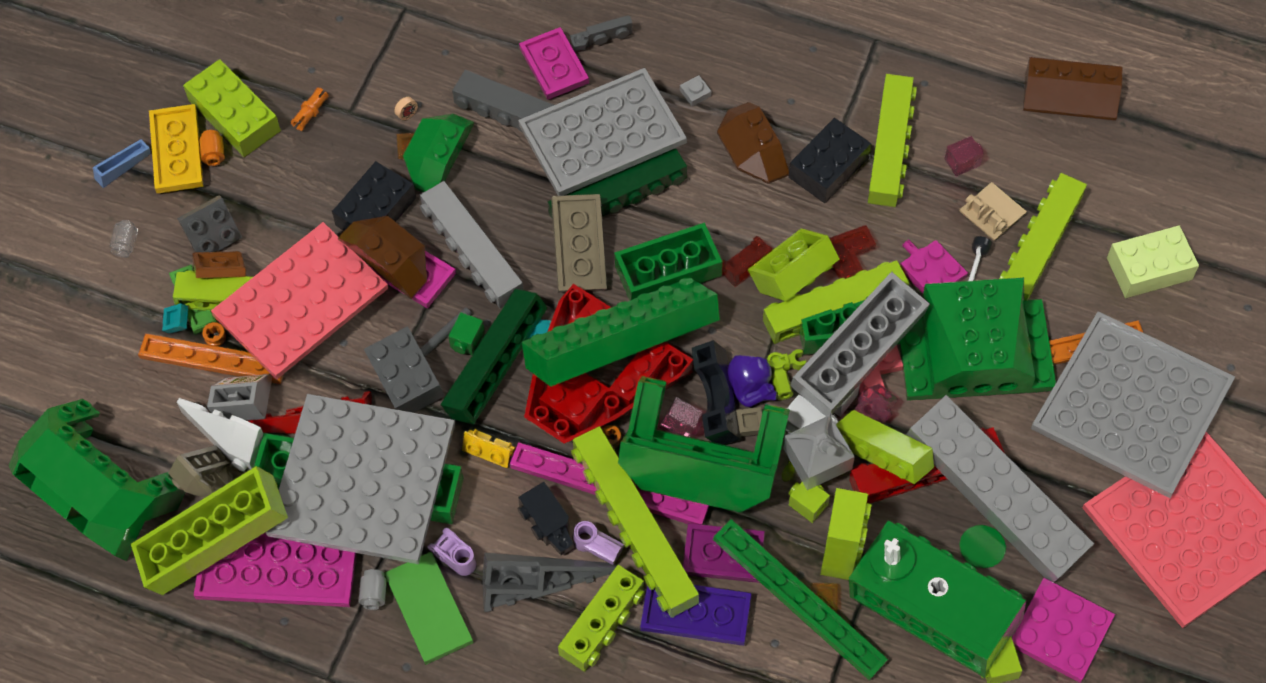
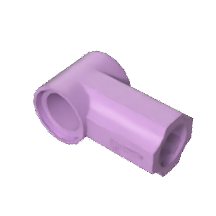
(599, 543)

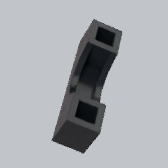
(720, 419)

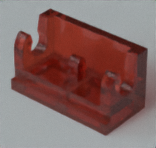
(737, 267)

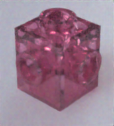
(876, 403)

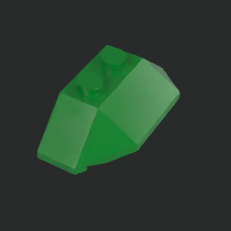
(435, 149)

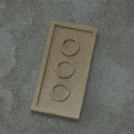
(579, 242)

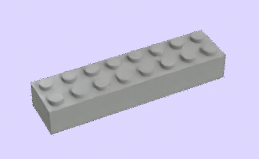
(1000, 490)

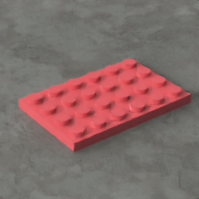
(299, 300)

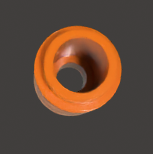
(211, 148)

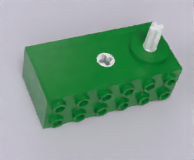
(937, 597)

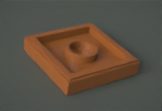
(218, 264)

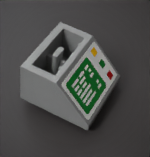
(241, 396)

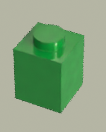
(466, 334)

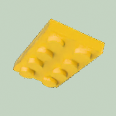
(175, 148)

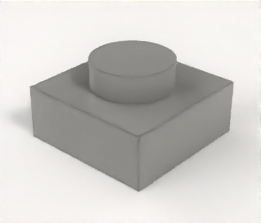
(695, 90)

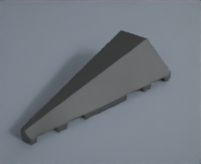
(518, 577)

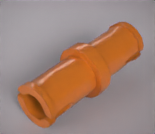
(309, 109)

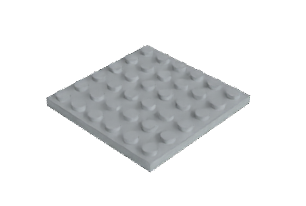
(1133, 404)
(363, 478)

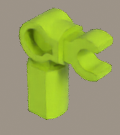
(780, 364)

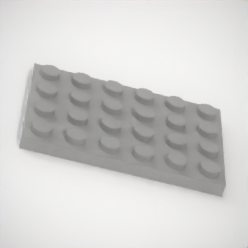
(602, 132)

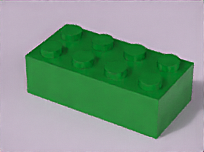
(668, 260)

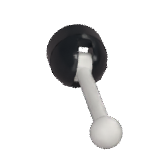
(981, 246)

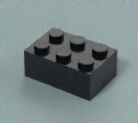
(829, 160)
(375, 195)

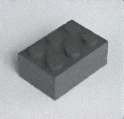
(404, 371)

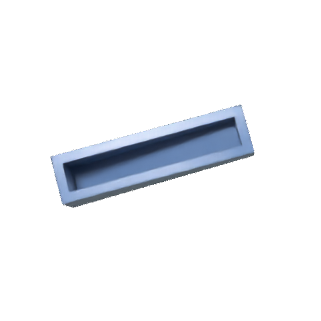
(120, 163)

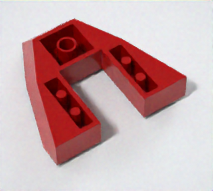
(582, 401)

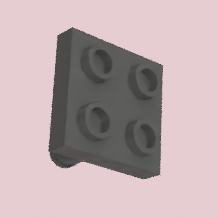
(210, 226)

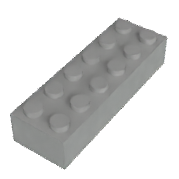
(859, 344)

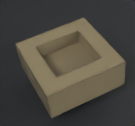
(749, 421)

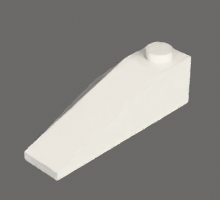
(233, 436)

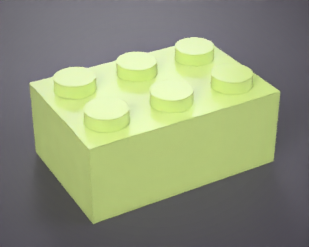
(1152, 261)

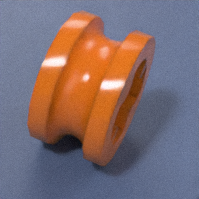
(211, 328)
(611, 429)

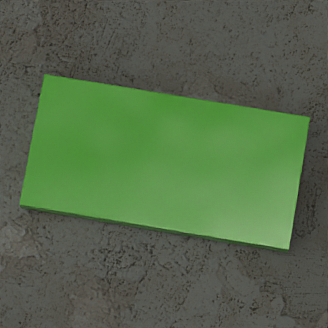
(428, 608)

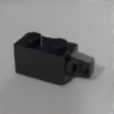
(547, 517)

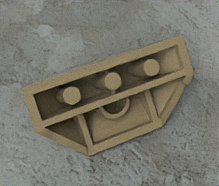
(201, 471)

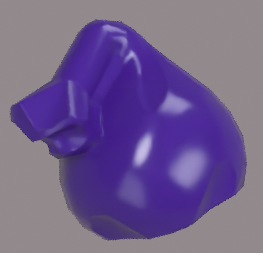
(751, 380)

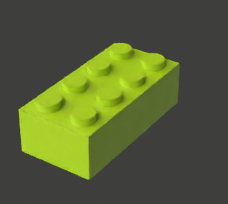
(232, 108)
(846, 533)

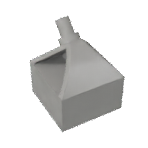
(818, 452)

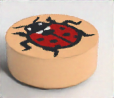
(406, 108)

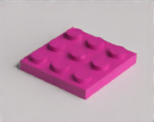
(1062, 630)

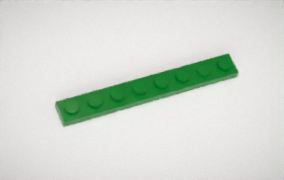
(800, 599)

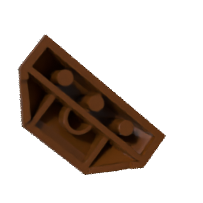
(753, 143)
(389, 252)

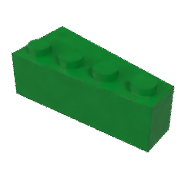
(820, 327)

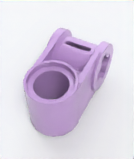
(451, 549)

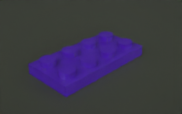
(716, 618)

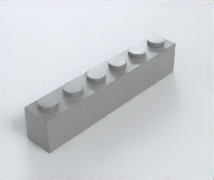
(470, 243)

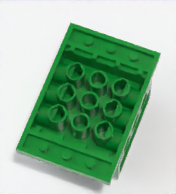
(977, 342)

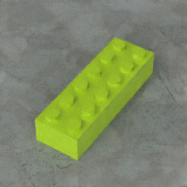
(209, 531)

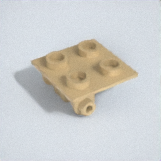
(992, 211)

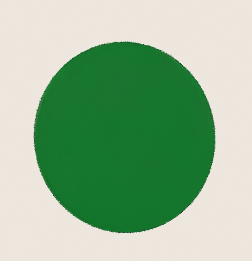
(982, 546)

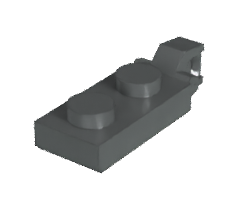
(602, 32)

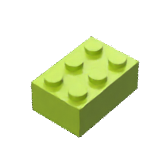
(793, 264)

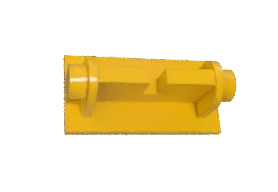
(480, 445)

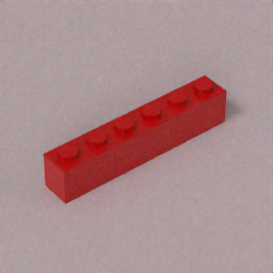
(883, 484)

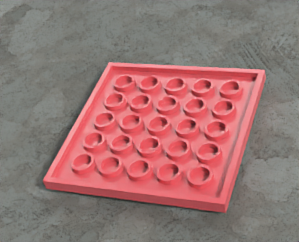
(1190, 545)

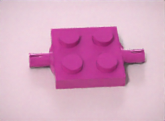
(931, 265)

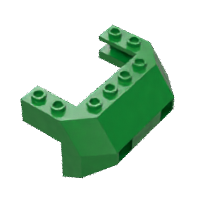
(695, 467)
(86, 483)

